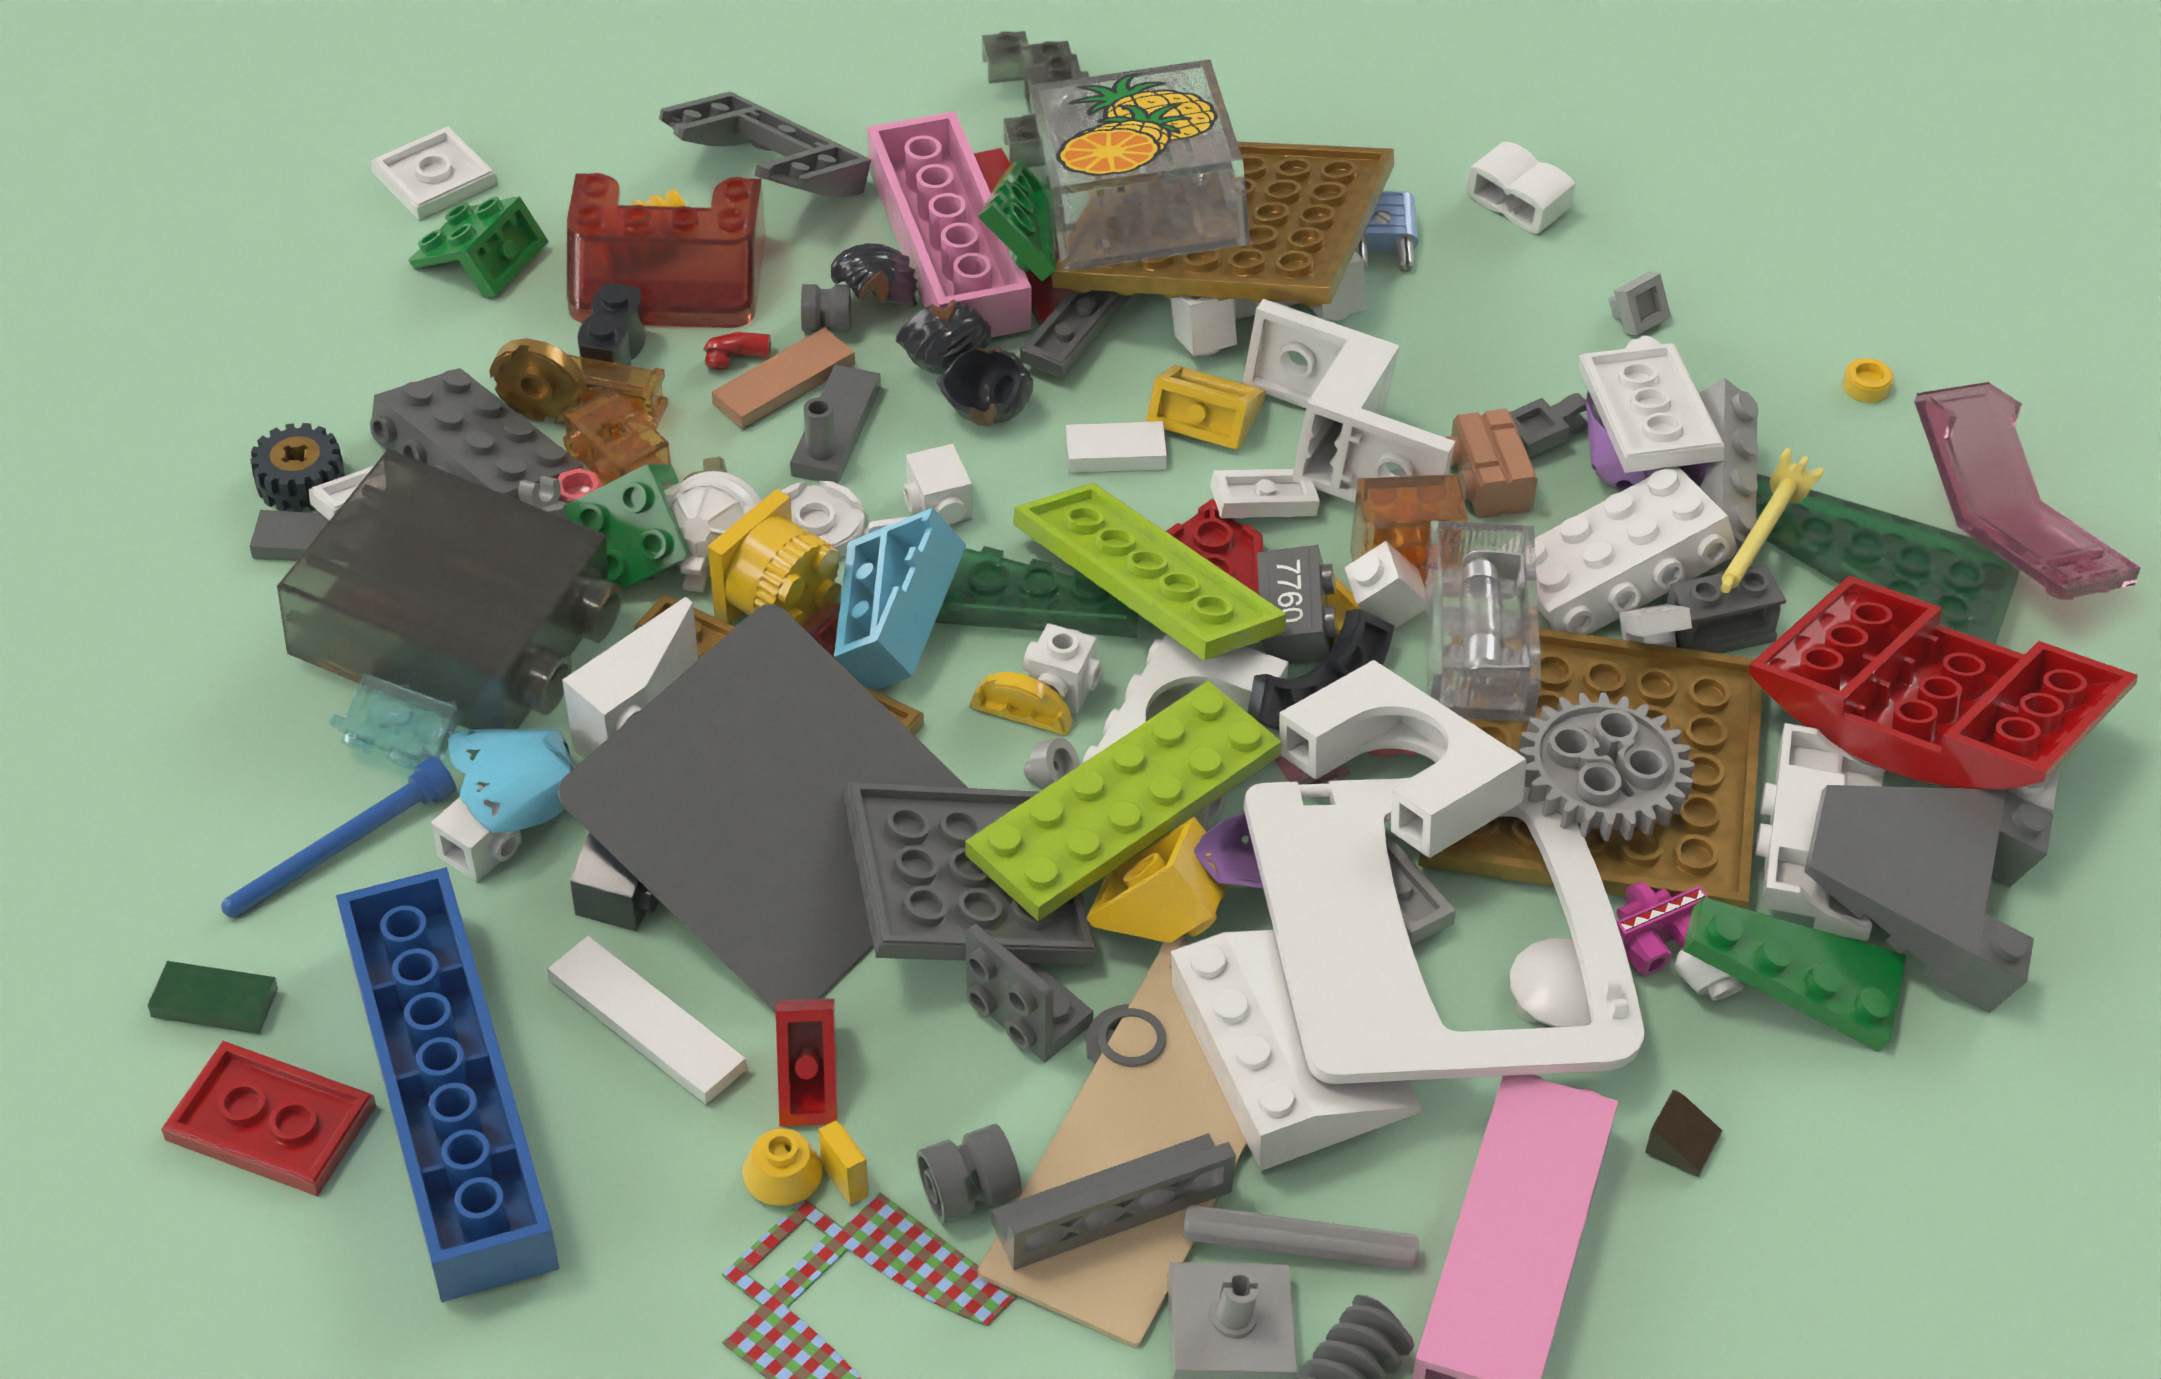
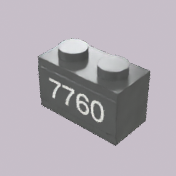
(1299, 586)

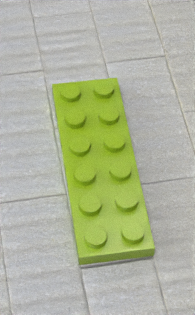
(1150, 571)
(1122, 800)

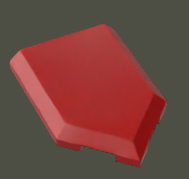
(1223, 543)

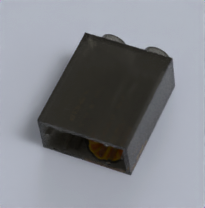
(449, 593)

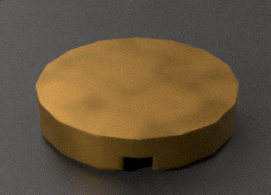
(537, 379)

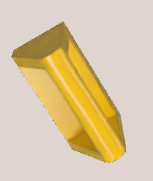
(1204, 406)

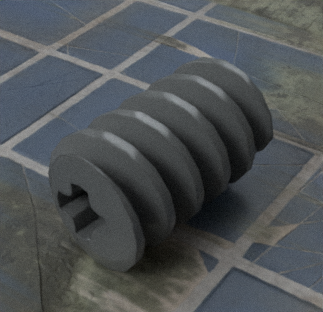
(1361, 1345)

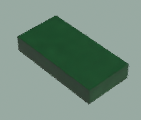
(213, 997)

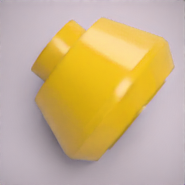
(782, 1168)

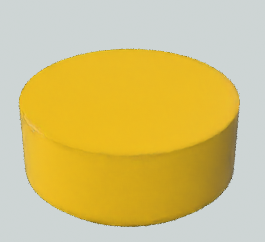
(1868, 380)

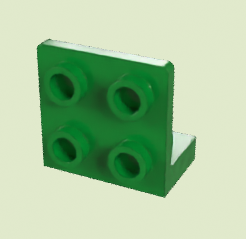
(487, 239)
(636, 523)

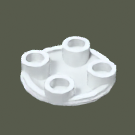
(1550, 984)

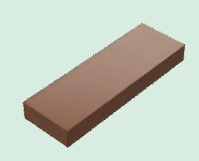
(782, 378)

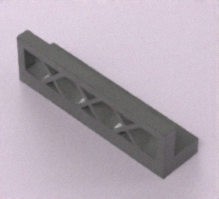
(1114, 1200)

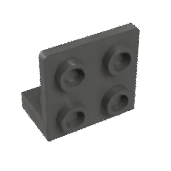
(1022, 997)

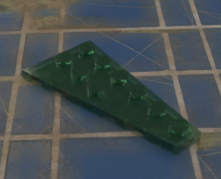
(1899, 555)

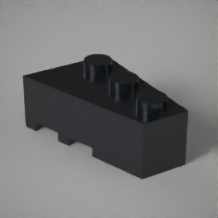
(607, 889)

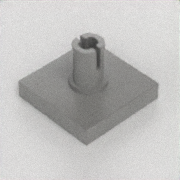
(1231, 1321)

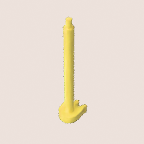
(1789, 485)

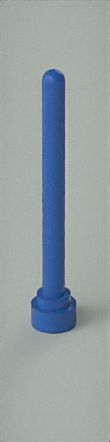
(428, 783)

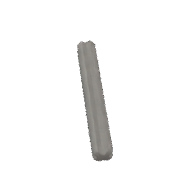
(1300, 1237)

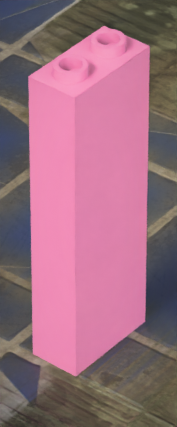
(1517, 1233)

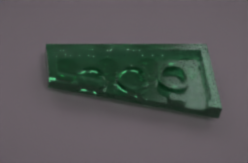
(1024, 596)

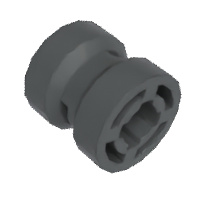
(826, 307)

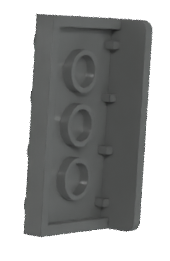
(466, 432)

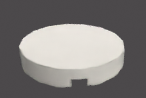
(827, 512)

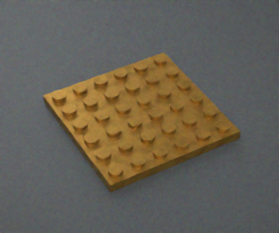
(1303, 230)
(1718, 717)

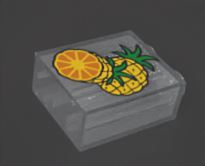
(1139, 165)

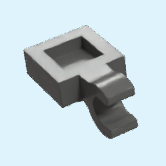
(1547, 425)

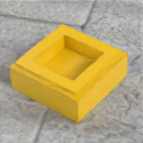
(843, 1162)

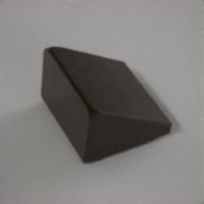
(1683, 1135)

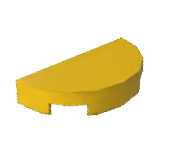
(1023, 701)

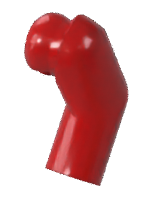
(737, 344)

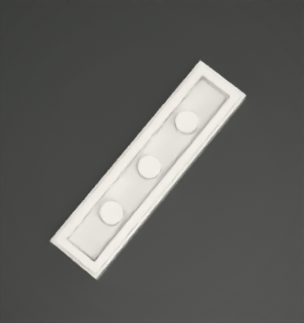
(647, 1019)

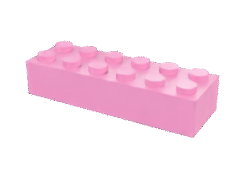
(934, 204)

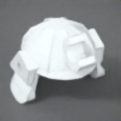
(704, 510)

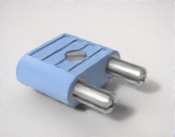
(1392, 228)

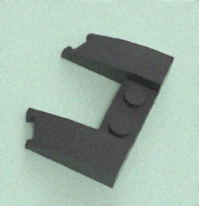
(809, 160)

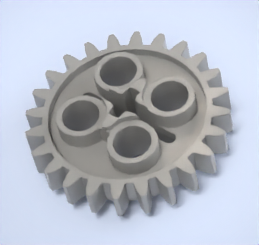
(1605, 766)

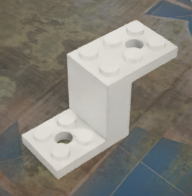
(1343, 399)

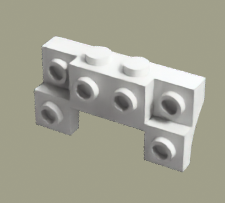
(1804, 769)

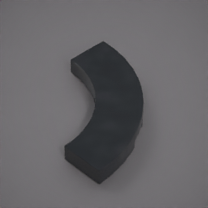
(1359, 642)

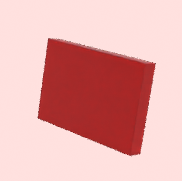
(269, 1118)

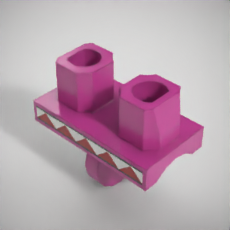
(1653, 920)

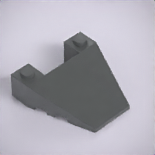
(1925, 874)

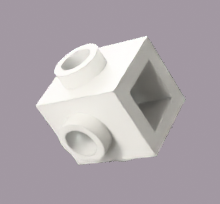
(1065, 663)

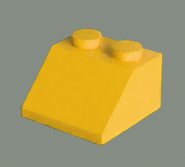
(1160, 890)

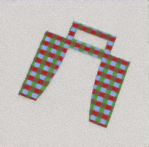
(881, 1235)

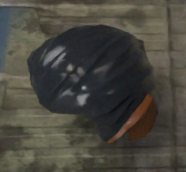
(876, 270)
(940, 335)
(987, 385)

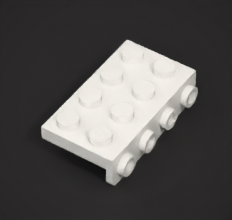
(1629, 551)

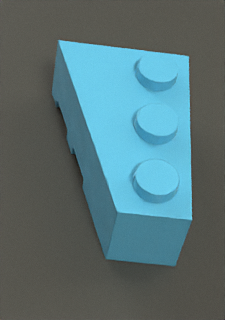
(893, 596)

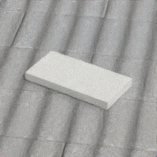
(1650, 408)

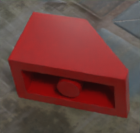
(806, 1062)

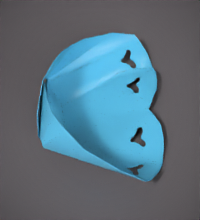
(520, 771)

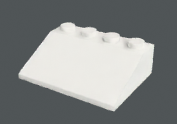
(1250, 1036)

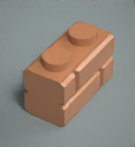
(1492, 463)

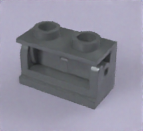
(1731, 619)

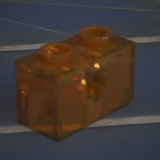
(612, 437)

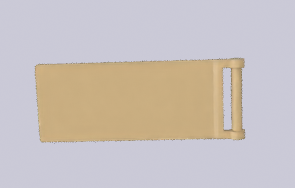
(1118, 1117)

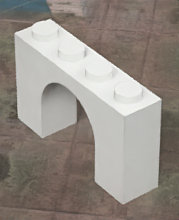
(1172, 674)
(1376, 710)

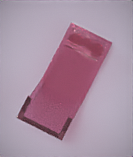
(1998, 500)

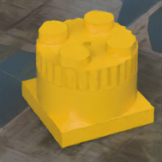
(773, 563)

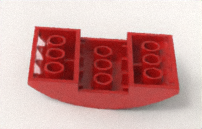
(1931, 699)

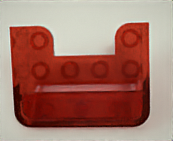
(686, 260)

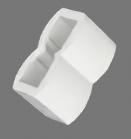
(1520, 187)

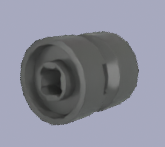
(969, 1173)

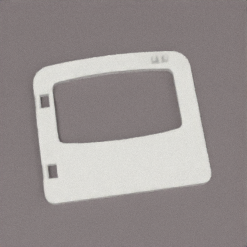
(1353, 965)

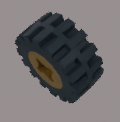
(294, 463)

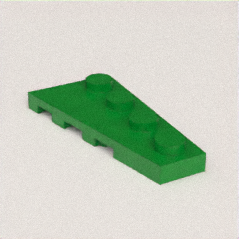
(1021, 220)
(1811, 970)

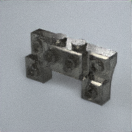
(1013, 59)

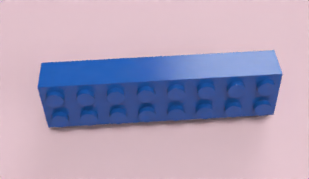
(447, 1086)

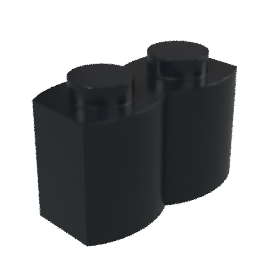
(616, 325)

